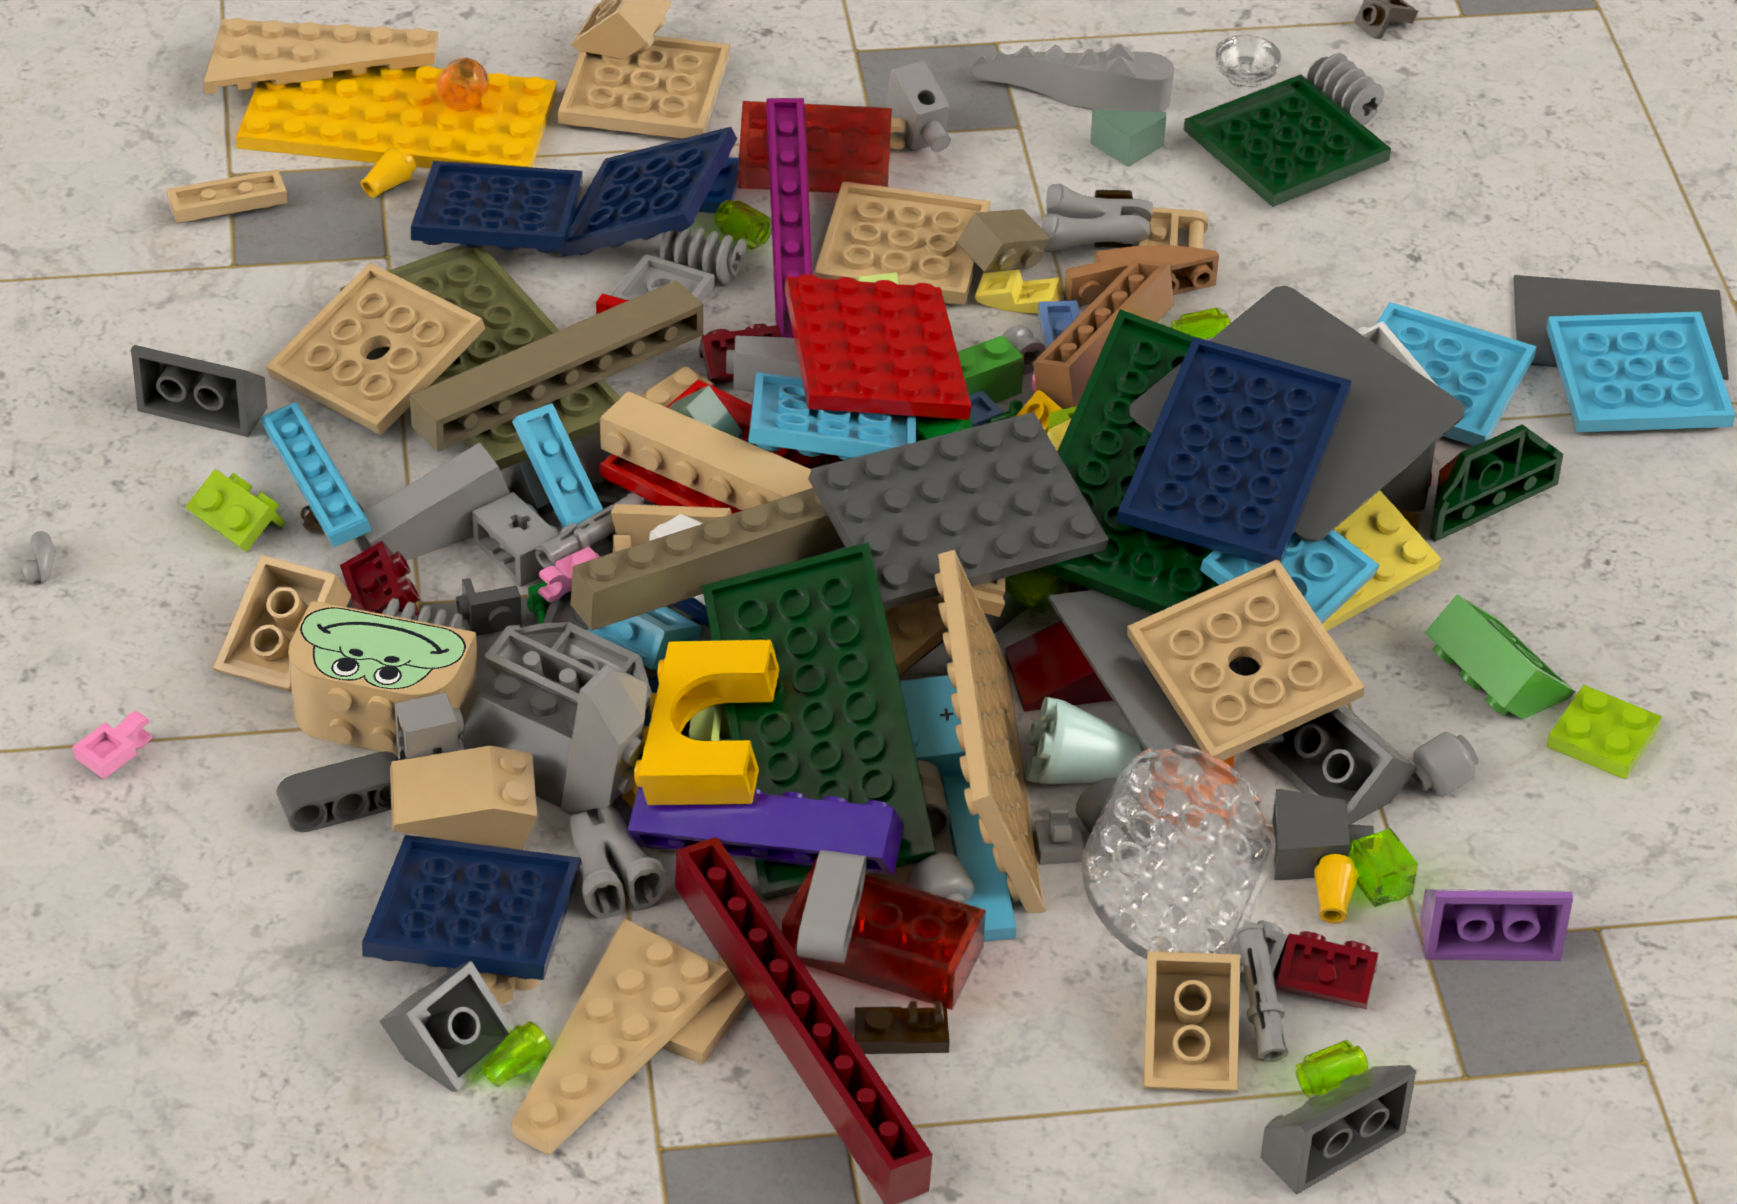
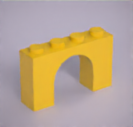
(690, 680)

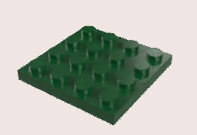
(1287, 140)

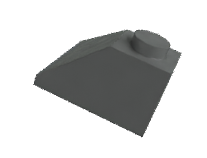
(449, 1027)

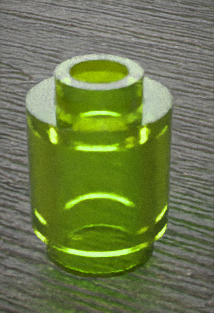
(743, 222)
(1202, 323)
(1330, 1067)

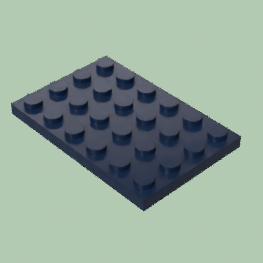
(1234, 452)

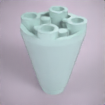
(1076, 746)

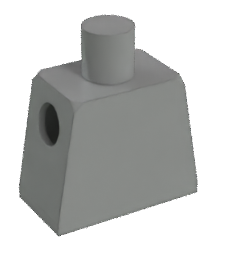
(919, 101)

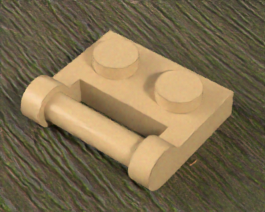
(1165, 227)

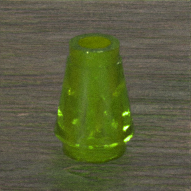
(518, 1052)

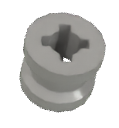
(1026, 344)

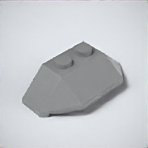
(560, 657)
(605, 740)

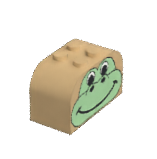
(358, 663)

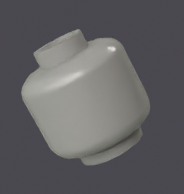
(1444, 764)
(942, 876)

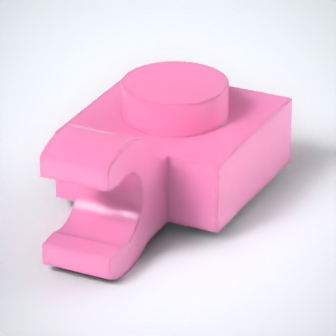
(560, 576)
(110, 747)

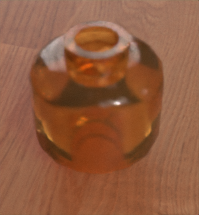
(462, 84)

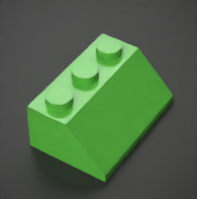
(993, 368)
(1495, 660)

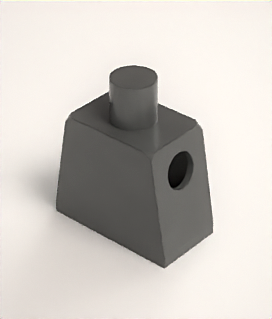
(1309, 829)

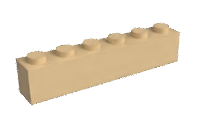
(698, 454)

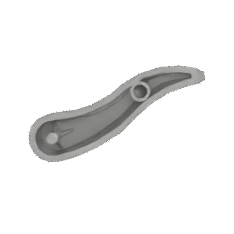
(1088, 79)

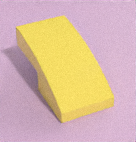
(1010, 293)

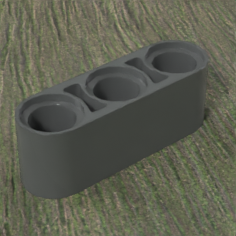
(337, 792)

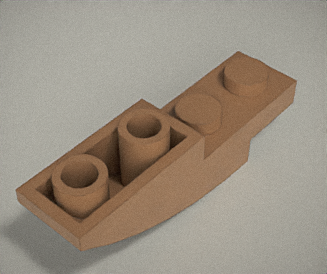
(1190, 269)

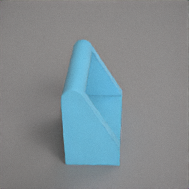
(650, 633)

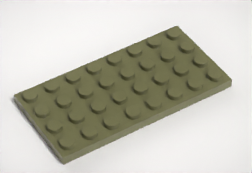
(511, 320)

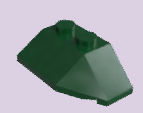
(1493, 479)

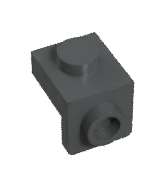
(490, 609)

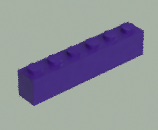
(776, 828)

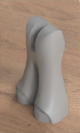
(1085, 219)
(601, 890)

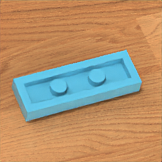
(557, 465)

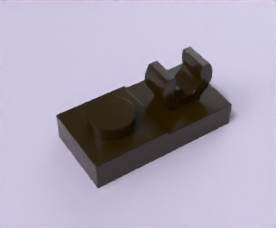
(902, 1029)

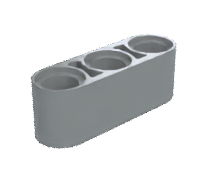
(831, 906)

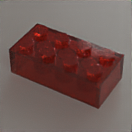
(840, 146)
(903, 940)

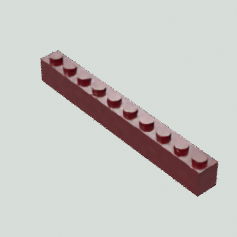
(803, 1023)

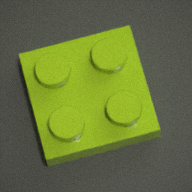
(1604, 731)

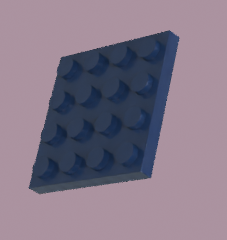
(648, 192)
(497, 206)
(473, 905)

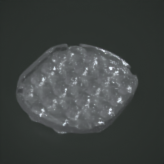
(1178, 854)

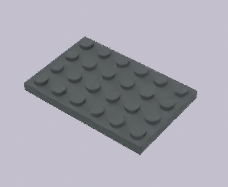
(982, 490)

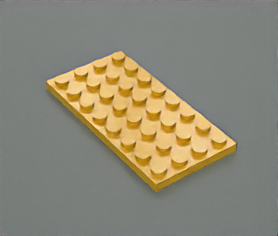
(398, 108)

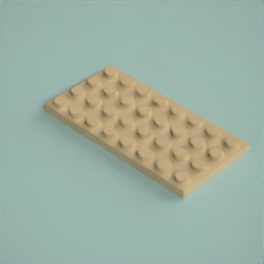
(988, 734)

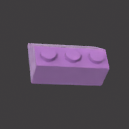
(1494, 924)

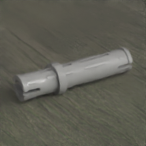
(581, 535)
(1264, 1007)

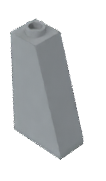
(762, 355)
(436, 506)

